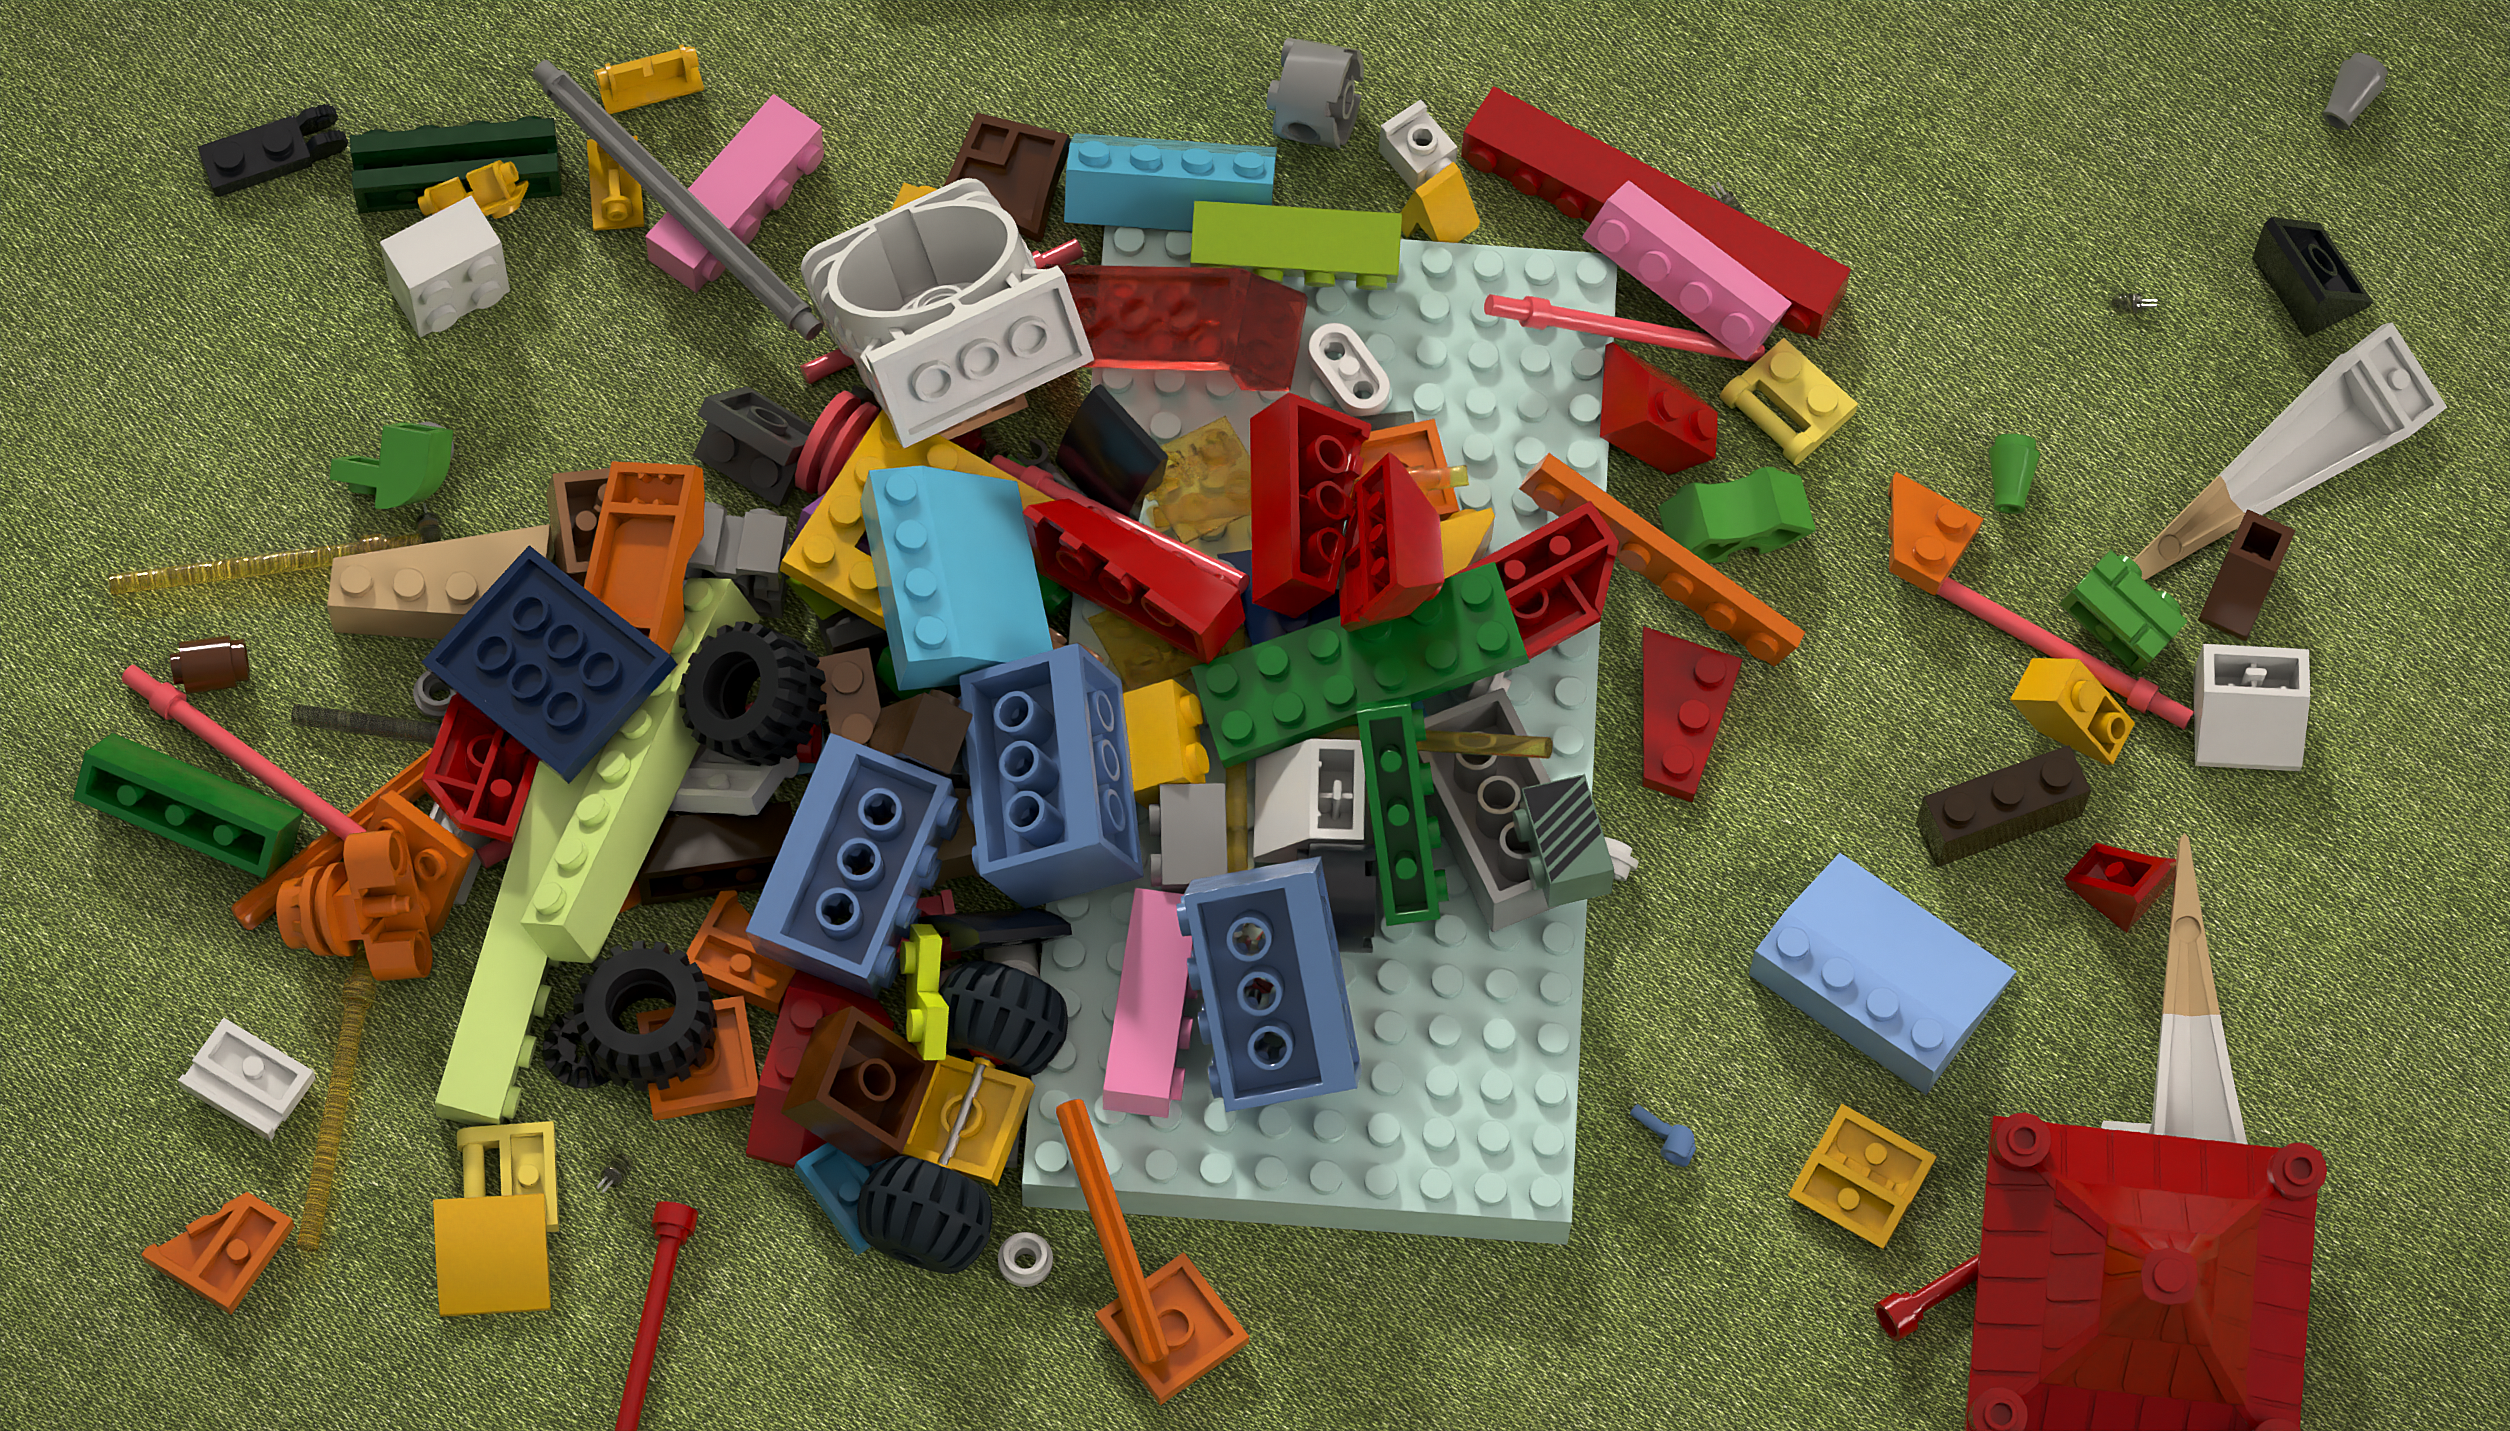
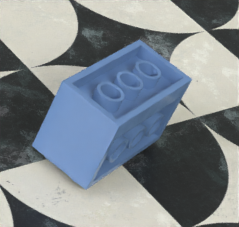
(1050, 777)
(834, 839)
(1295, 955)

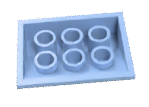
(1880, 972)

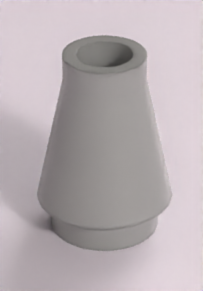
(2355, 88)

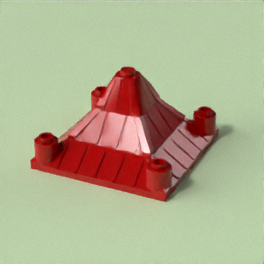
(2140, 1281)

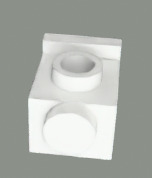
(1401, 144)

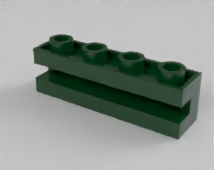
(400, 165)

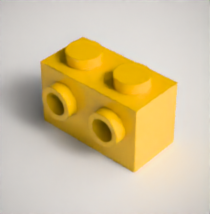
(1164, 739)

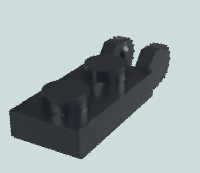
(271, 150)

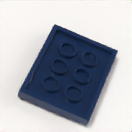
(549, 664)

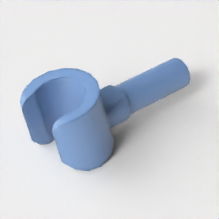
(1679, 1139)

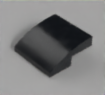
(1111, 455)
(998, 928)

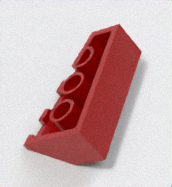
(1300, 500)
(1134, 577)

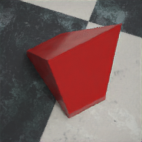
(2120, 882)

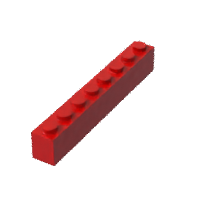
(1582, 172)

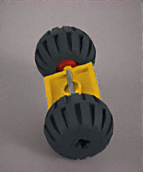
(922, 1201)

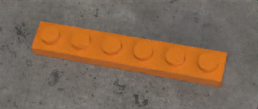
(1668, 564)

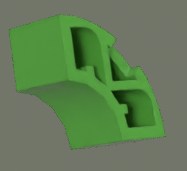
(1754, 511)

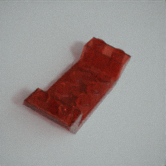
(1190, 321)

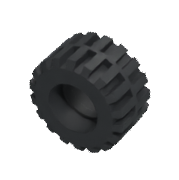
(720, 685)
(639, 976)

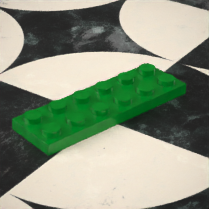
(1317, 674)

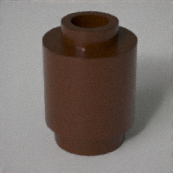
(210, 664)

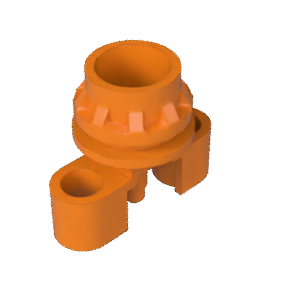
(358, 899)

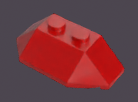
(1390, 548)
(1557, 577)
(479, 773)
(808, 998)

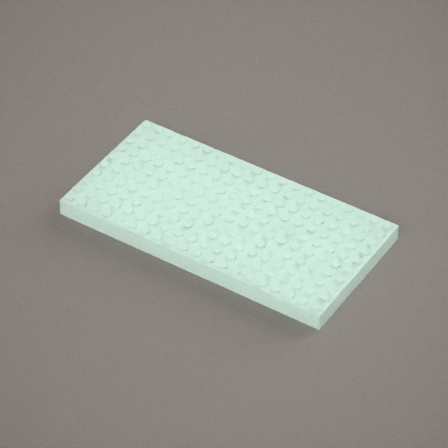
(1455, 1026)

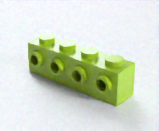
(1298, 243)

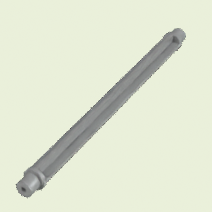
(677, 200)

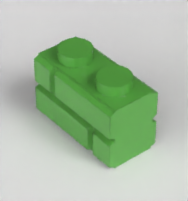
(2124, 611)

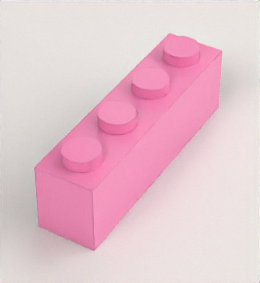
(740, 188)
(1686, 270)
(1150, 1010)

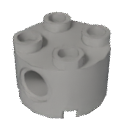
(1316, 93)

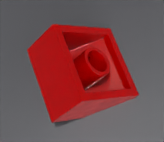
(1654, 414)

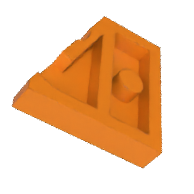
(1926, 533)
(730, 960)
(223, 1251)

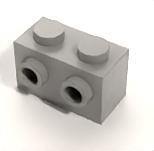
(1190, 833)

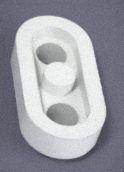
(1351, 373)

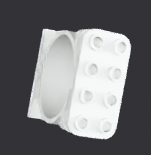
(944, 309)

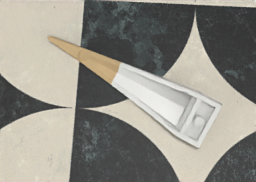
(2342, 418)
(2193, 1071)

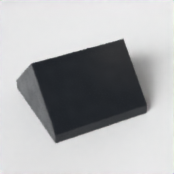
(2308, 274)

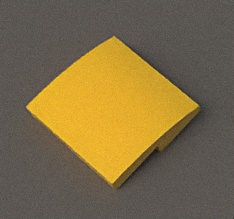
(1862, 1176)
(492, 1254)

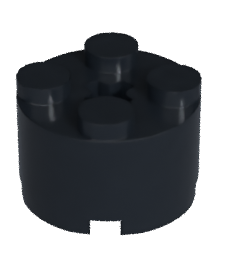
(1349, 891)

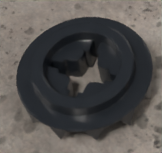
(562, 1058)

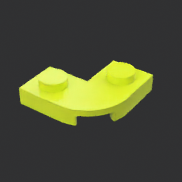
(924, 1005)

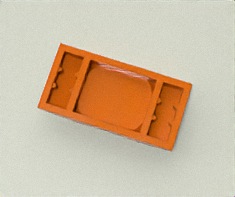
(644, 542)

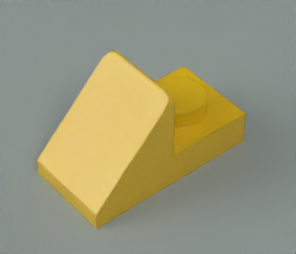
(1441, 208)

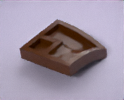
(1016, 165)

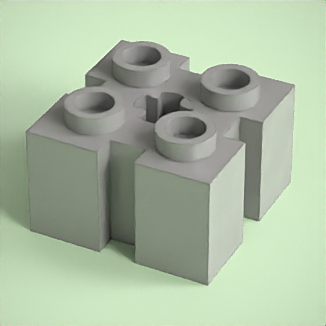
(747, 552)

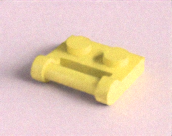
(1798, 391)
(526, 1161)

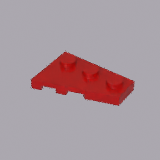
(1683, 708)

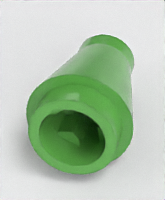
(2012, 469)

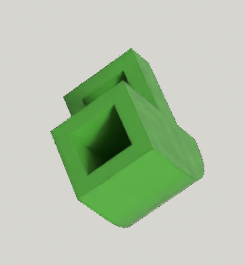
(409, 467)

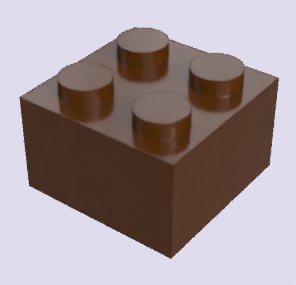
(858, 1086)

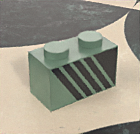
(1565, 841)

